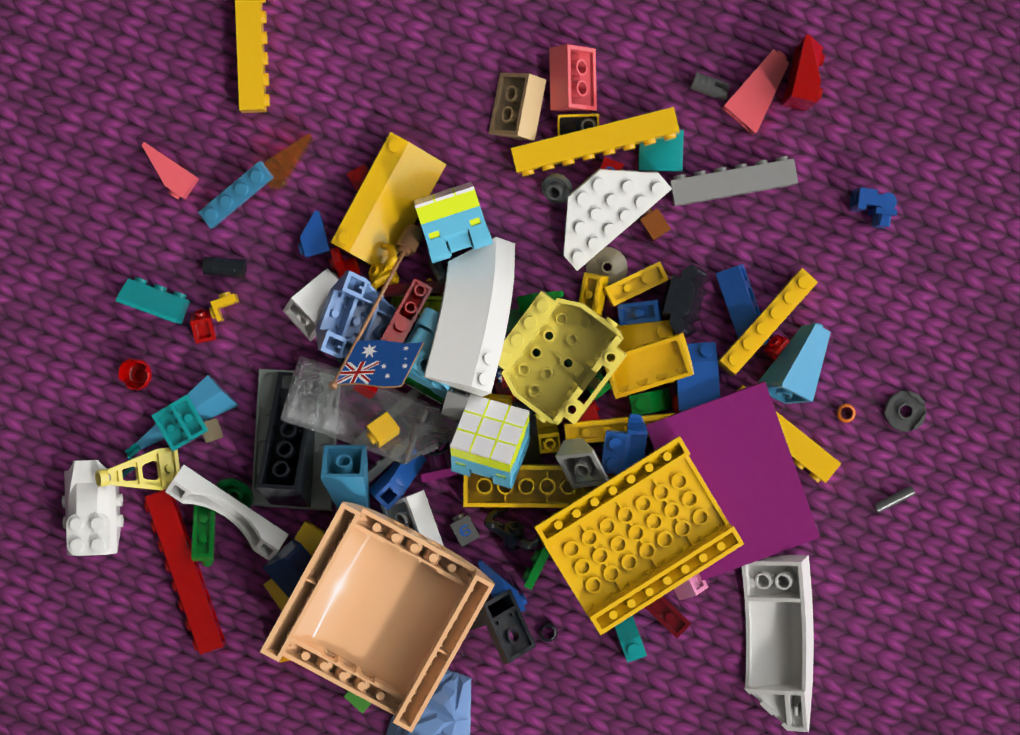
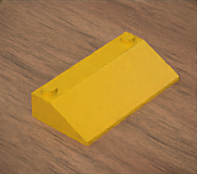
(387, 199)

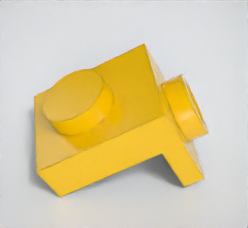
(225, 299)

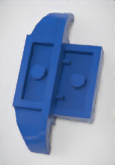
(624, 448)

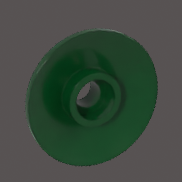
(237, 490)

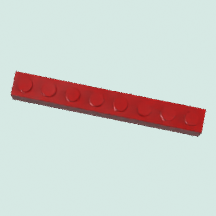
(186, 573)

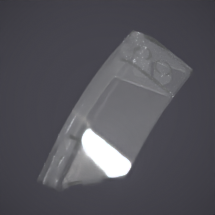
(347, 413)

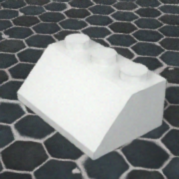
(416, 514)

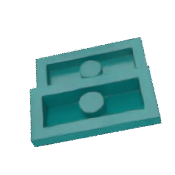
(662, 155)
(180, 422)

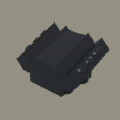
(684, 299)

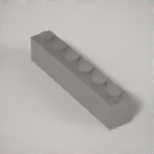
(733, 182)

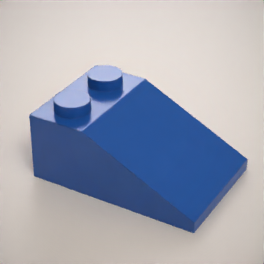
(704, 383)

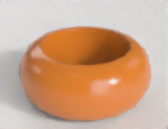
(853, 413)

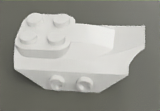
(91, 511)

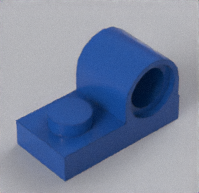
(639, 312)

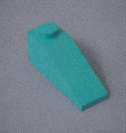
(630, 640)

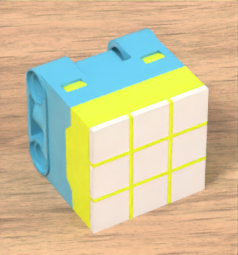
(452, 221)
(490, 440)

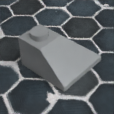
(580, 464)

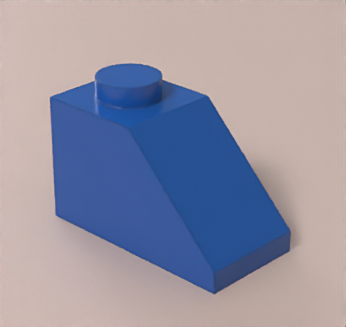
(314, 237)

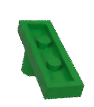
(203, 535)

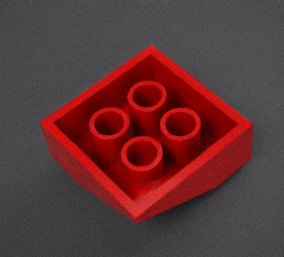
(804, 78)

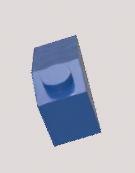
(502, 584)

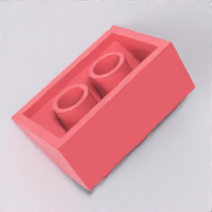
(572, 78)

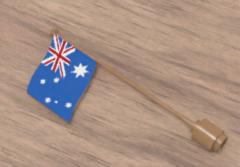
(380, 361)

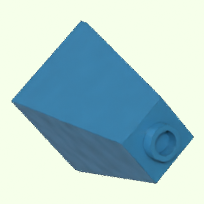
(798, 367)
(346, 474)

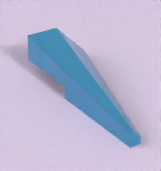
(208, 400)

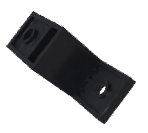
(501, 617)

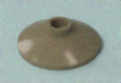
(614, 258)

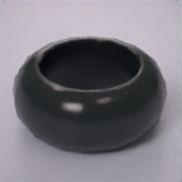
(548, 625)

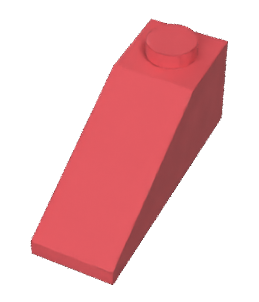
(172, 175)

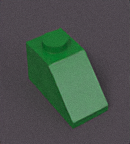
(650, 401)

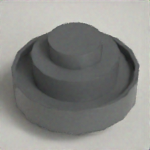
(556, 188)

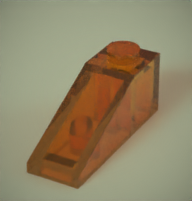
(285, 162)

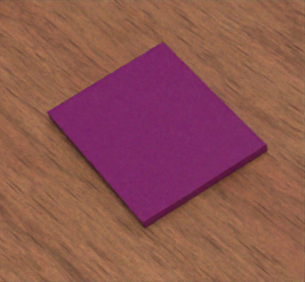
(748, 471)

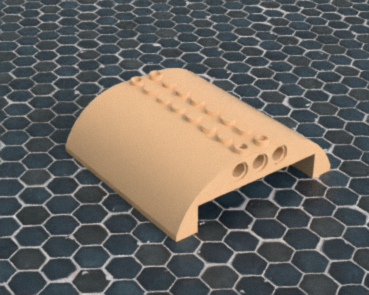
(380, 612)

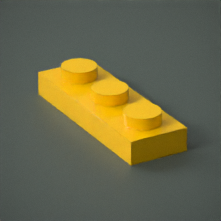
(636, 284)

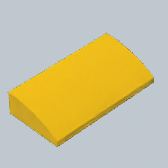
(651, 366)

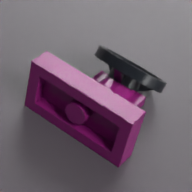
(439, 464)

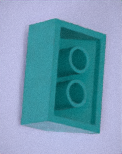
(154, 300)

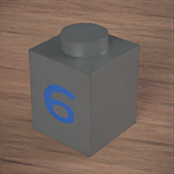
(464, 529)

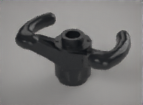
(511, 532)

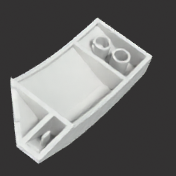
(473, 318)
(780, 637)

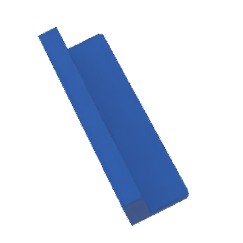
(739, 298)

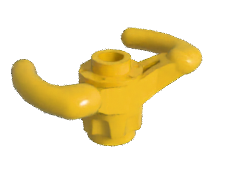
(379, 272)

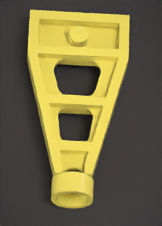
(167, 469)

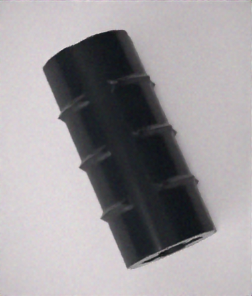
(224, 267)

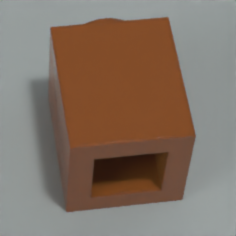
(654, 224)

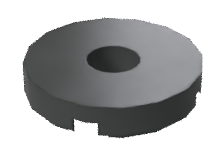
(893, 407)

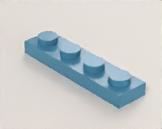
(236, 194)

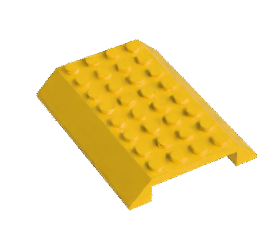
(638, 536)

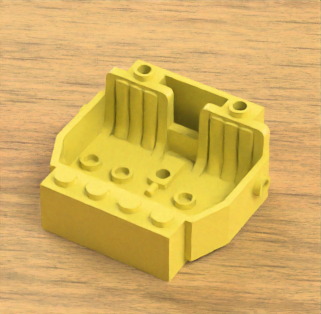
(544, 380)

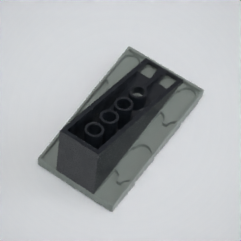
(286, 454)

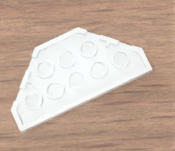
(605, 208)

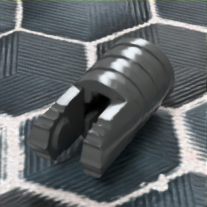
(710, 86)

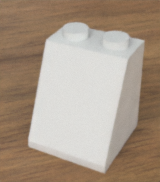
(307, 304)

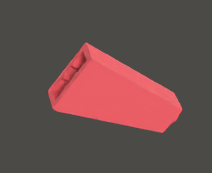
(755, 95)

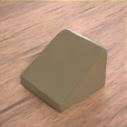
(214, 430)

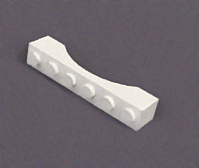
(194, 489)

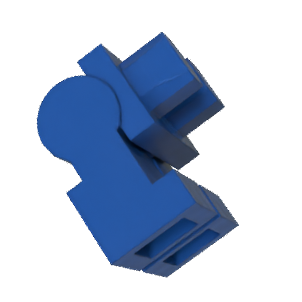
(879, 205)

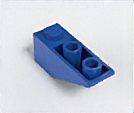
(395, 481)

